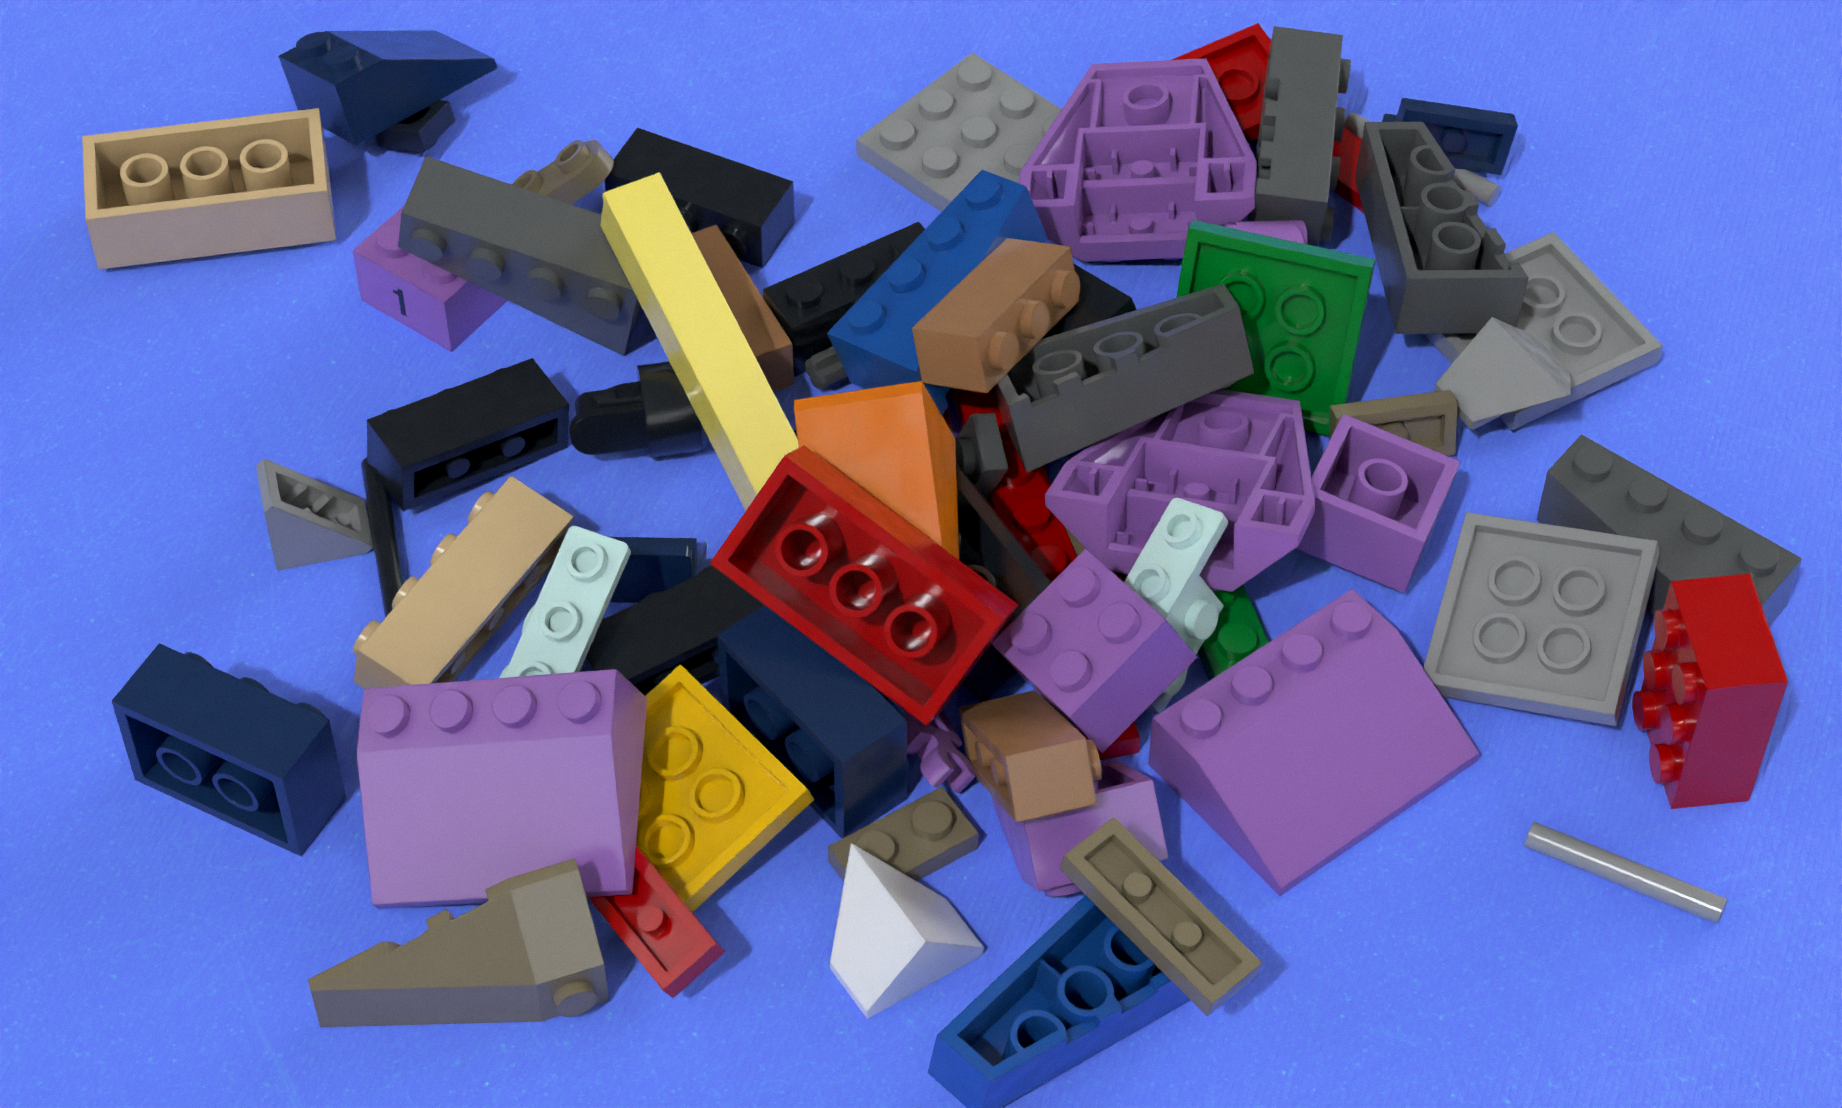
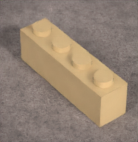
(465, 593)

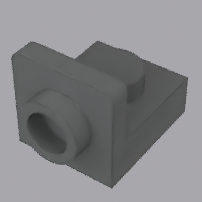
(981, 452)

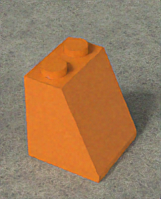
(893, 449)

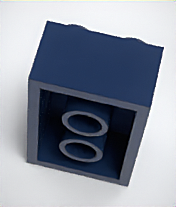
(816, 719)
(230, 748)

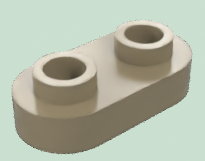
(573, 173)

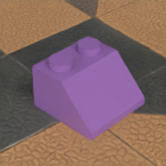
(1043, 841)

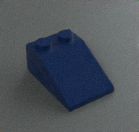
(377, 77)

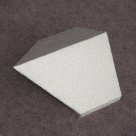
(894, 935)

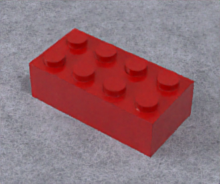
(863, 583)

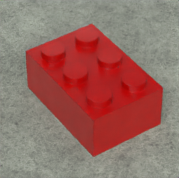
(1709, 691)

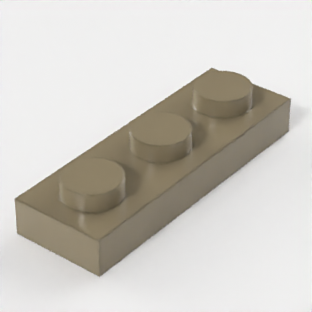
(1160, 916)

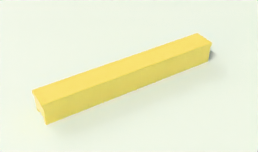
(698, 333)

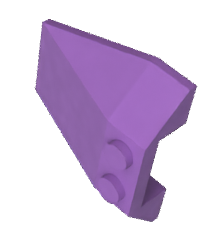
(1139, 161)
(1217, 451)

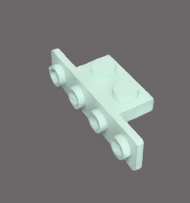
(1170, 579)
(569, 605)

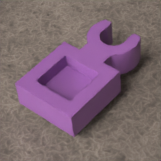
(938, 751)

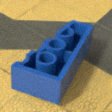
(877, 333)
(1051, 1011)

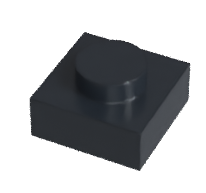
(419, 130)

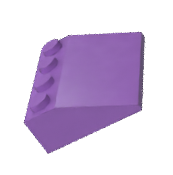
(1311, 742)
(499, 783)

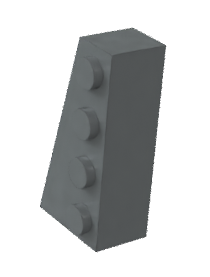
(1299, 130)
(1428, 241)
(521, 249)
(1121, 373)
(1611, 495)

